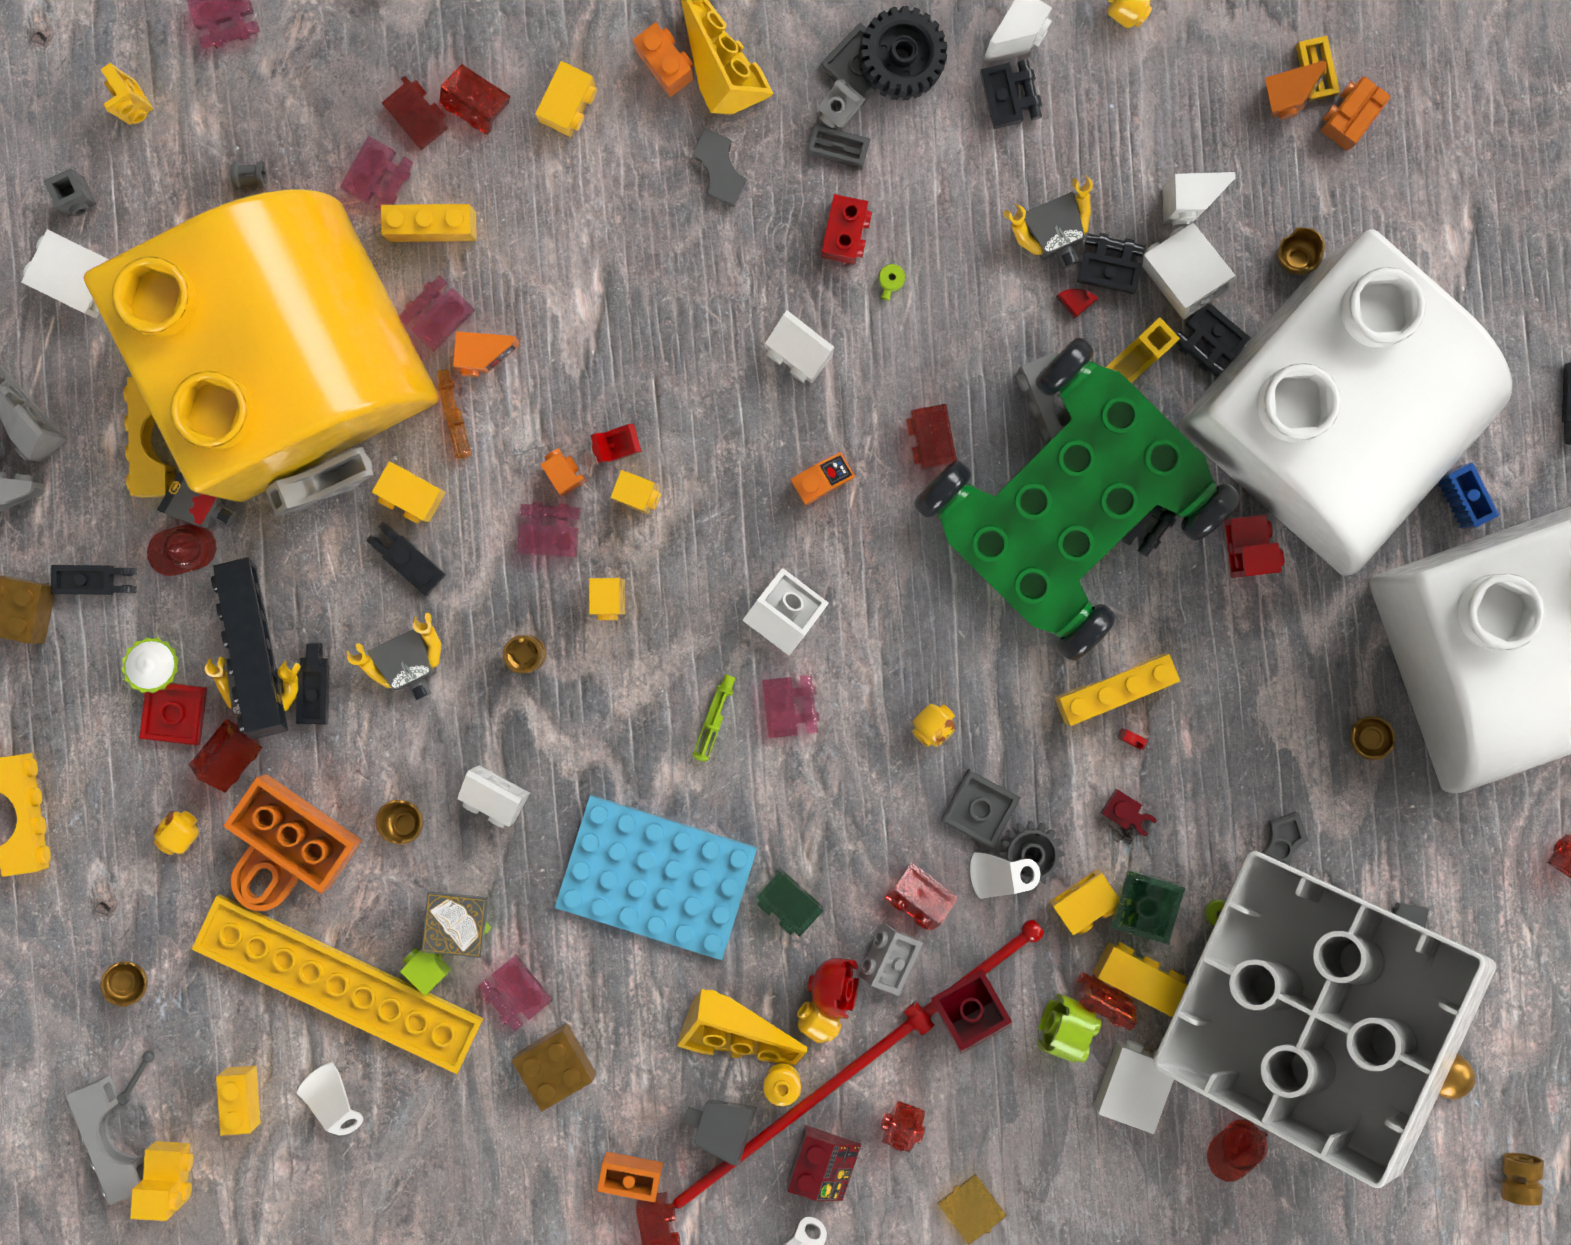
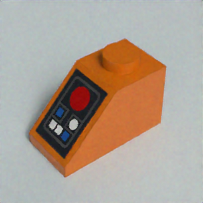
(1292, 89)
(481, 352)
(822, 478)

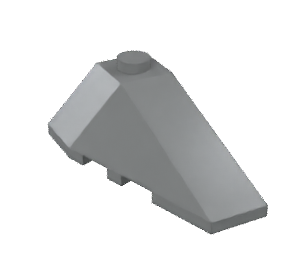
(26, 423)

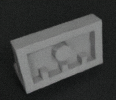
(890, 959)

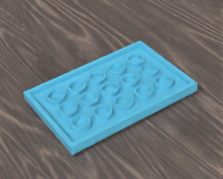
(656, 877)

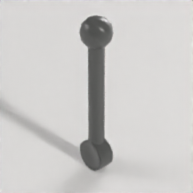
(124, 1097)

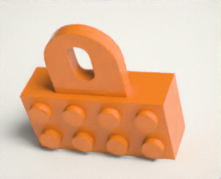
(289, 841)

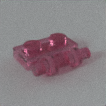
(214, 12)
(369, 169)
(442, 318)
(544, 539)
(781, 709)
(521, 987)

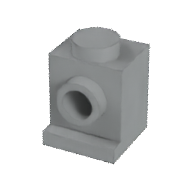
(850, 101)

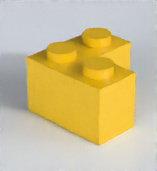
(164, 1181)

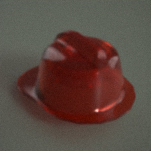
(181, 549)
(1237, 1150)

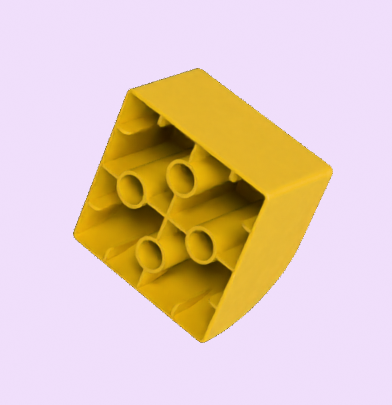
(260, 340)

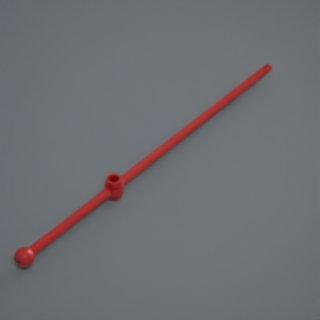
(917, 1020)

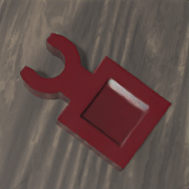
(1125, 811)

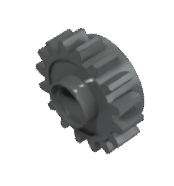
(1033, 837)

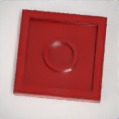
(174, 714)

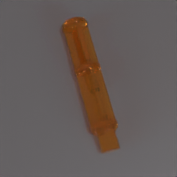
(453, 415)

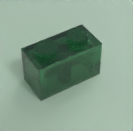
(788, 902)

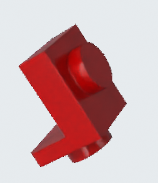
(615, 444)

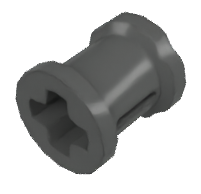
(239, 171)

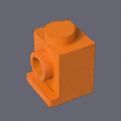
(562, 472)

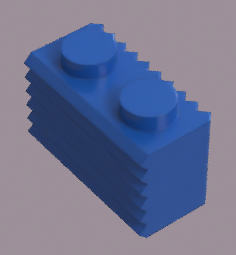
(1468, 496)

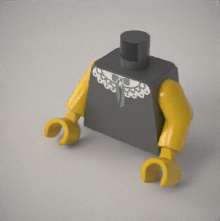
(1055, 225)
(403, 659)
(224, 681)

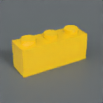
(428, 223)
(1141, 977)

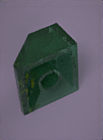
(1148, 906)

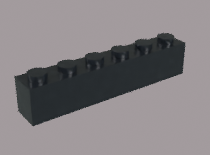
(249, 649)

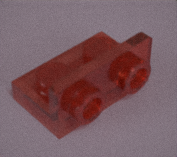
(472, 98)
(414, 113)
(921, 897)

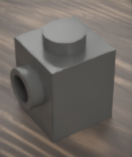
(70, 193)

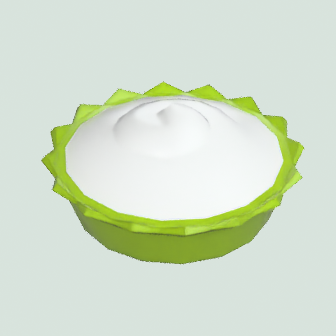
(149, 665)

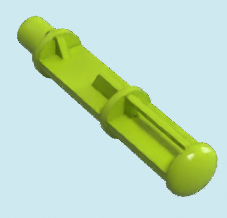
(714, 718)

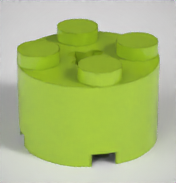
(1067, 1029)

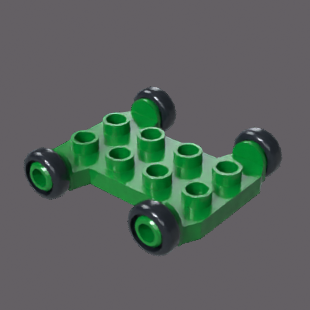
(1077, 499)

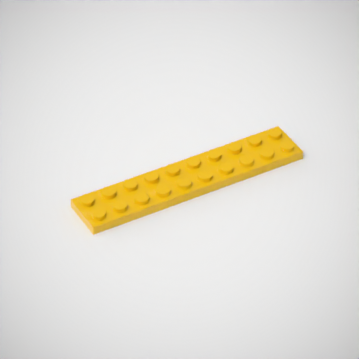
(337, 983)

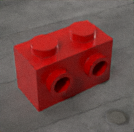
(845, 228)

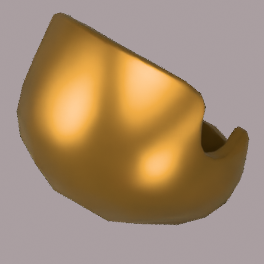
(1301, 251)
(1372, 738)
(399, 822)
(124, 983)
(1459, 1079)

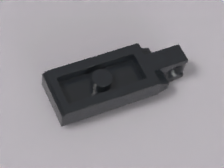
(313, 687)

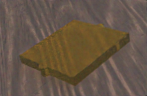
(972, 1209)

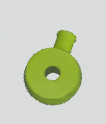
(891, 285)
(1211, 910)

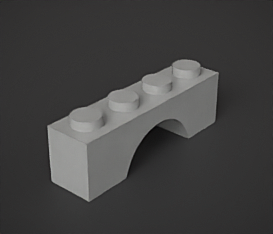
(1040, 404)
(116, 1170)

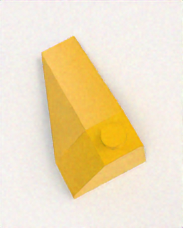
(722, 70)
(727, 1026)

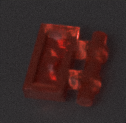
(1106, 1001)

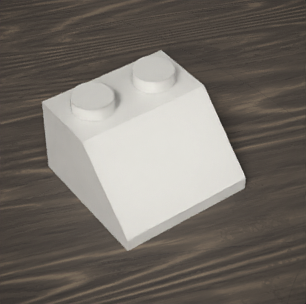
(1019, 30)
(1191, 194)
(798, 348)
(785, 611)
(492, 796)

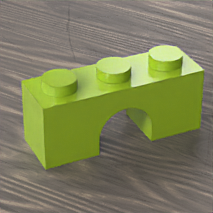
(426, 969)

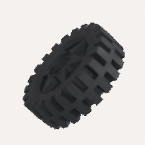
(904, 31)

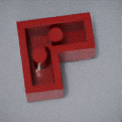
(1250, 547)

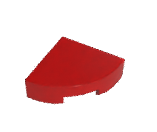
(1076, 300)
(1132, 739)

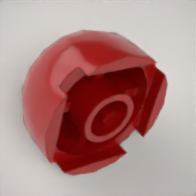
(834, 987)

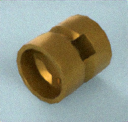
(524, 653)
(1522, 1179)

